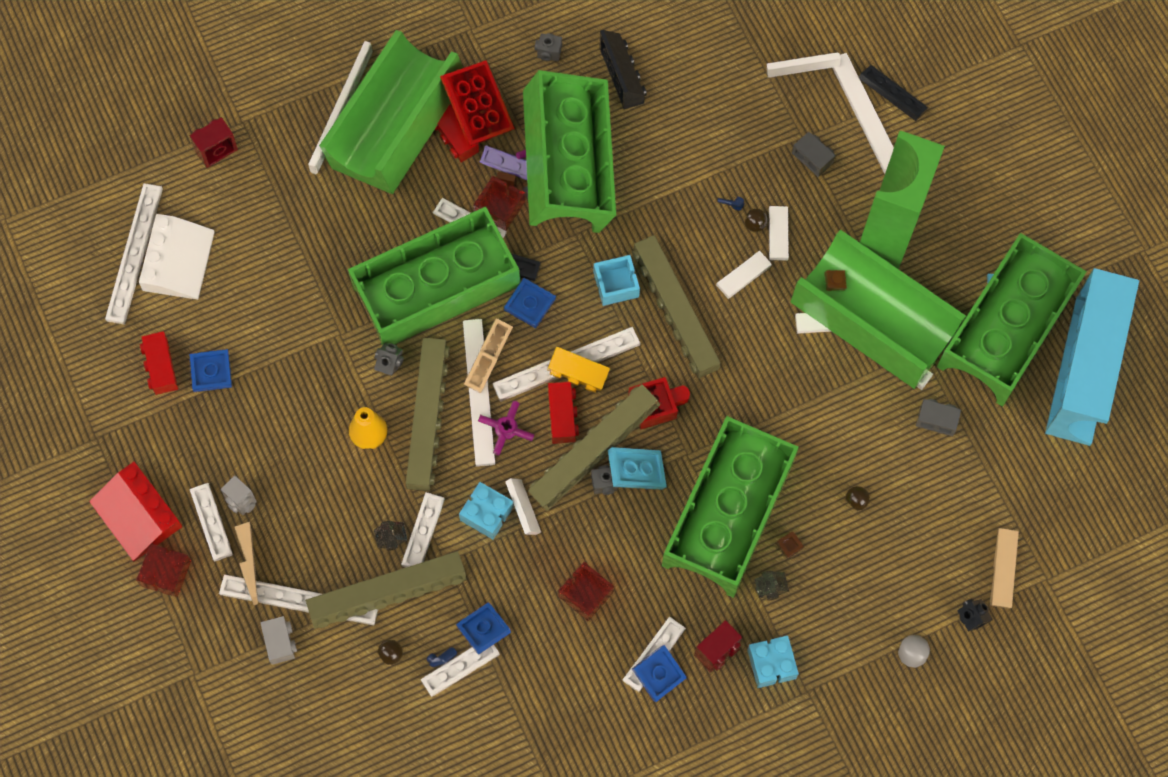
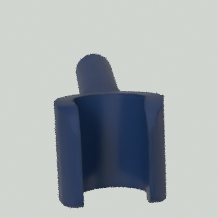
(737, 204)

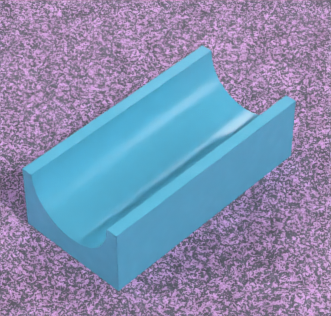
(1092, 356)

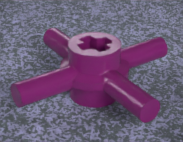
(512, 431)

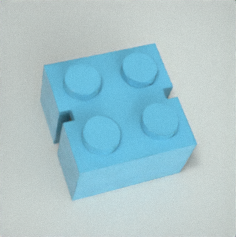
(616, 280)
(484, 510)
(772, 660)

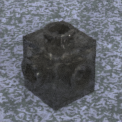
(390, 535)
(771, 585)

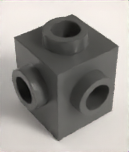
(548, 47)
(388, 358)
(602, 480)

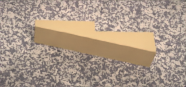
(488, 355)
(244, 536)
(1004, 568)

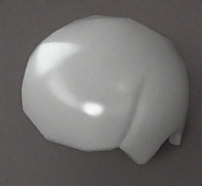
(914, 651)

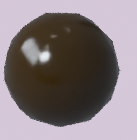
(756, 220)
(857, 498)
(390, 652)

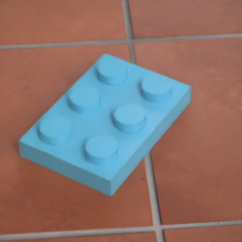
(637, 468)

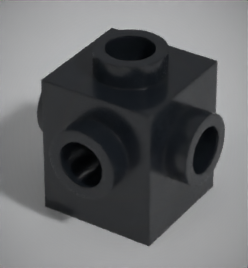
(974, 614)

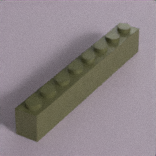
(676, 307)
(426, 414)
(594, 447)
(386, 590)

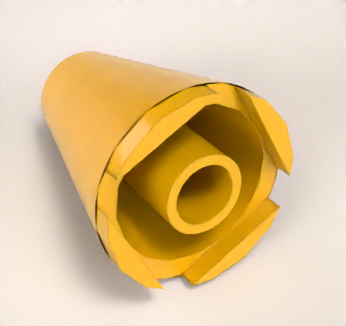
(367, 429)

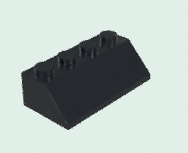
(621, 69)

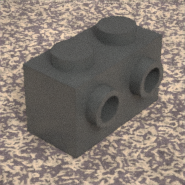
(813, 154)
(938, 417)

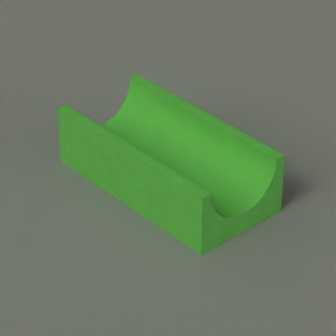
(390, 115)
(569, 149)
(901, 197)
(435, 277)
(880, 310)
(1013, 316)
(730, 504)

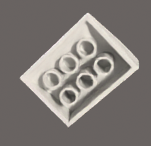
(176, 257)

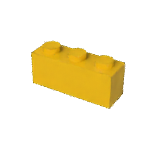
(577, 370)

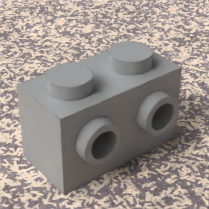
(238, 496)
(277, 640)

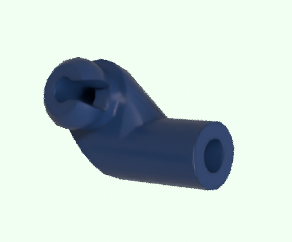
(441, 659)

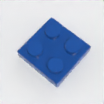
(529, 303)
(210, 370)
(483, 628)
(659, 673)

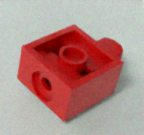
(668, 400)

